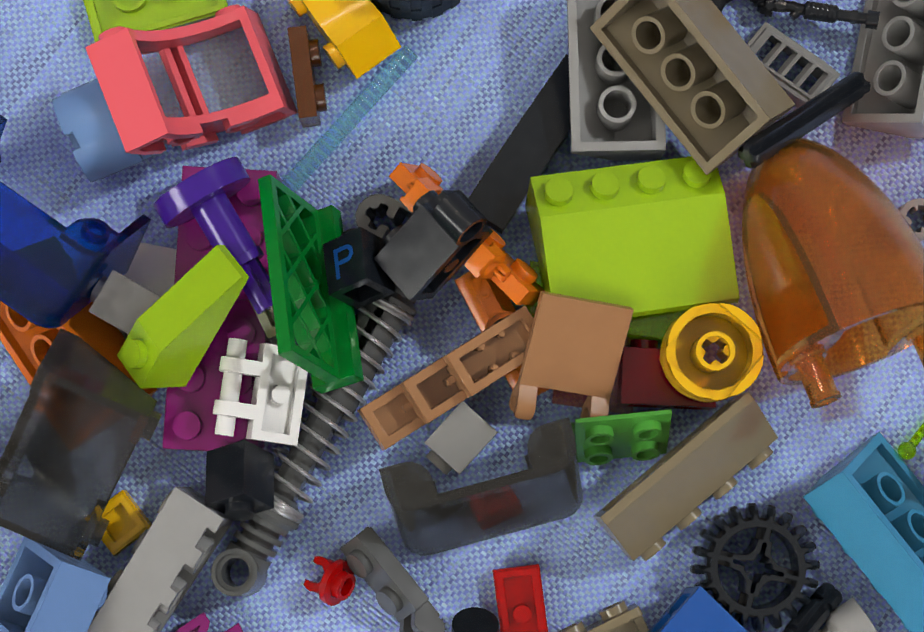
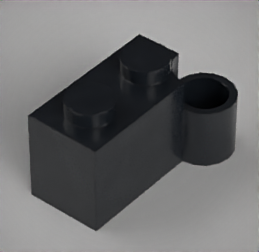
(433, 243)

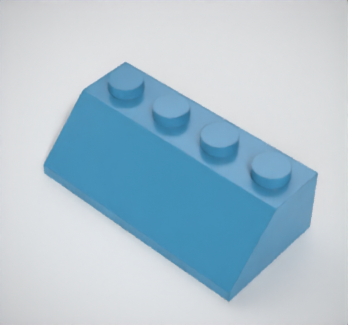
(878, 518)

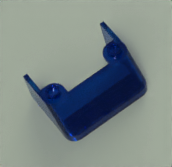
(53, 267)

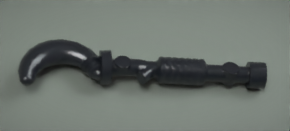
(814, 12)

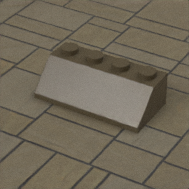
(694, 73)
(687, 476)

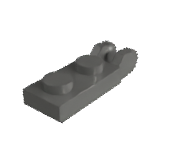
(392, 584)

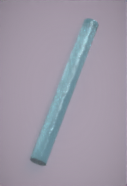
(350, 118)

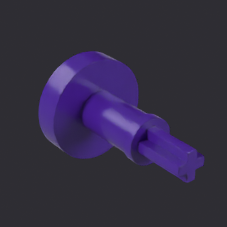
(207, 200)

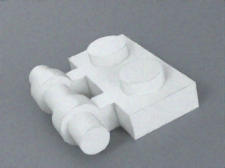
(276, 394)

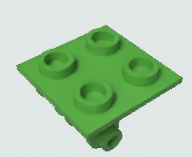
(623, 435)

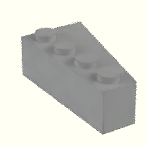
(162, 565)

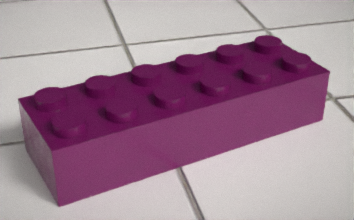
(189, 409)

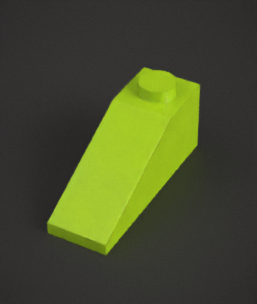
(182, 323)

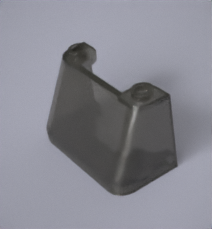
(71, 447)
(490, 508)

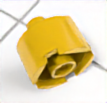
(739, 352)

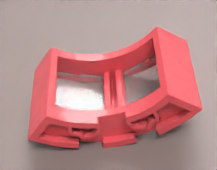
(190, 81)

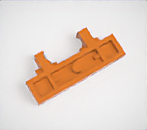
(490, 259)

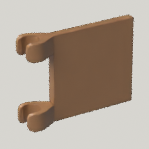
(573, 350)

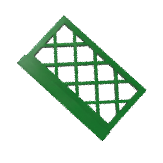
(299, 289)

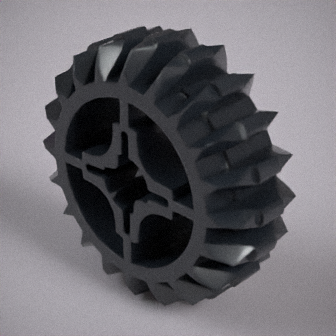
(759, 545)

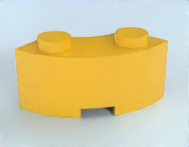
(353, 32)

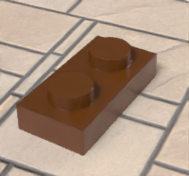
(304, 57)

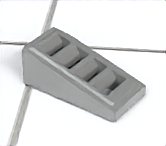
(811, 64)

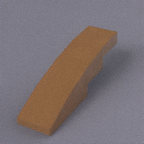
(449, 380)

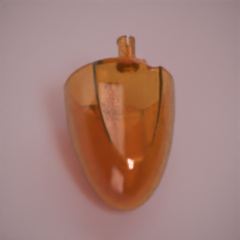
(828, 268)

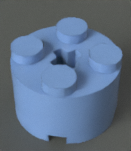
(92, 132)

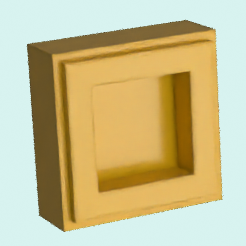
(125, 523)

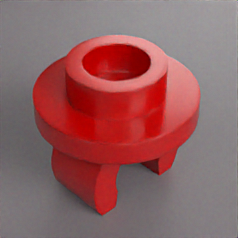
(336, 581)

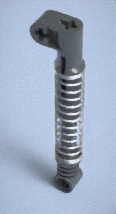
(377, 330)

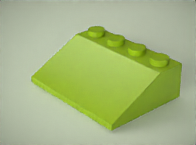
(635, 235)

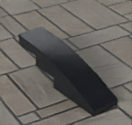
(526, 152)

